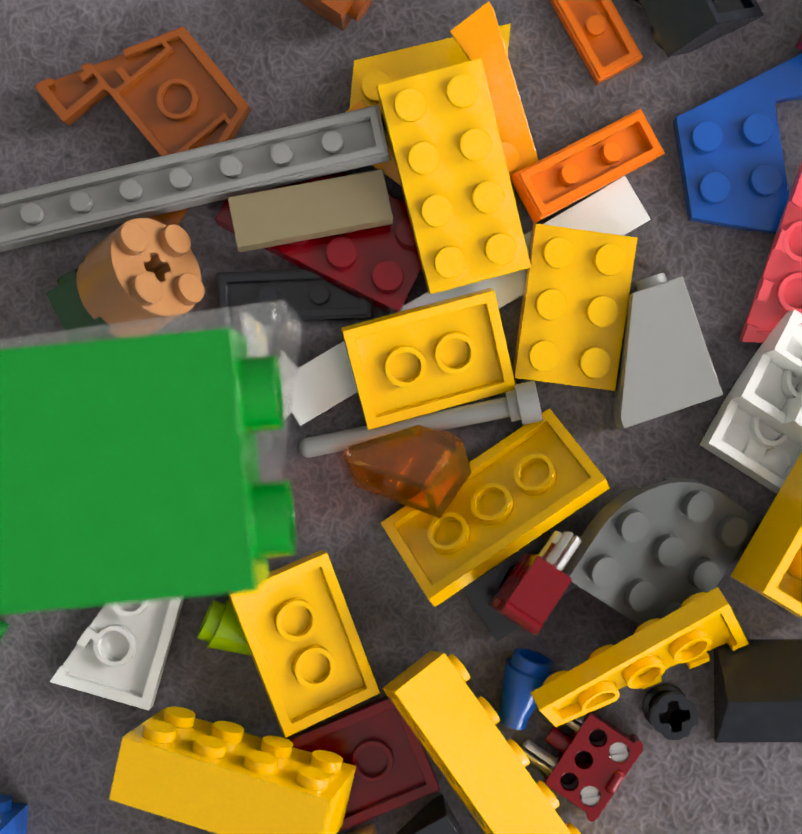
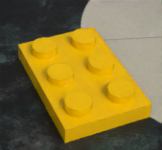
(574, 307)
(429, 358)
(304, 643)

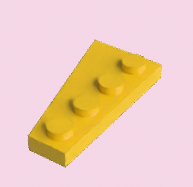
(642, 658)

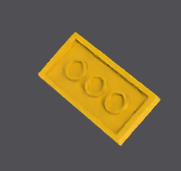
(454, 175)
(504, 504)

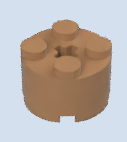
(140, 273)

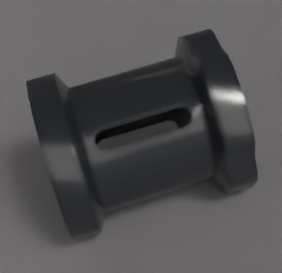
(682, 720)

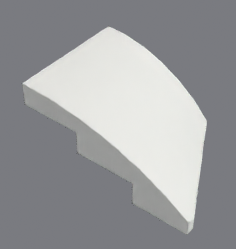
(762, 414)

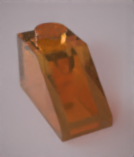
(411, 467)

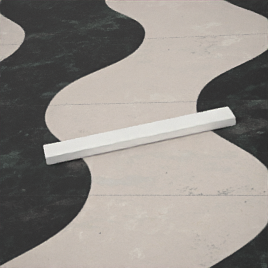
(329, 376)

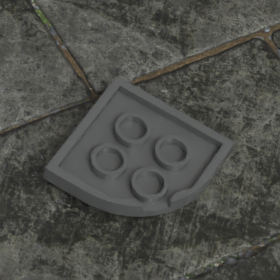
(659, 546)

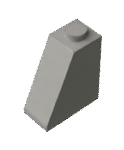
(662, 355)

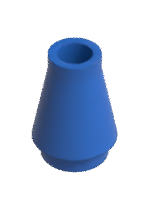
(522, 675)

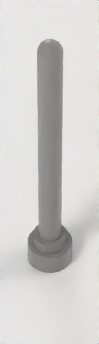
(518, 405)

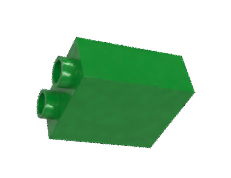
(137, 470)

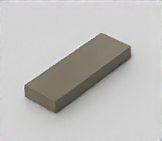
(310, 210)

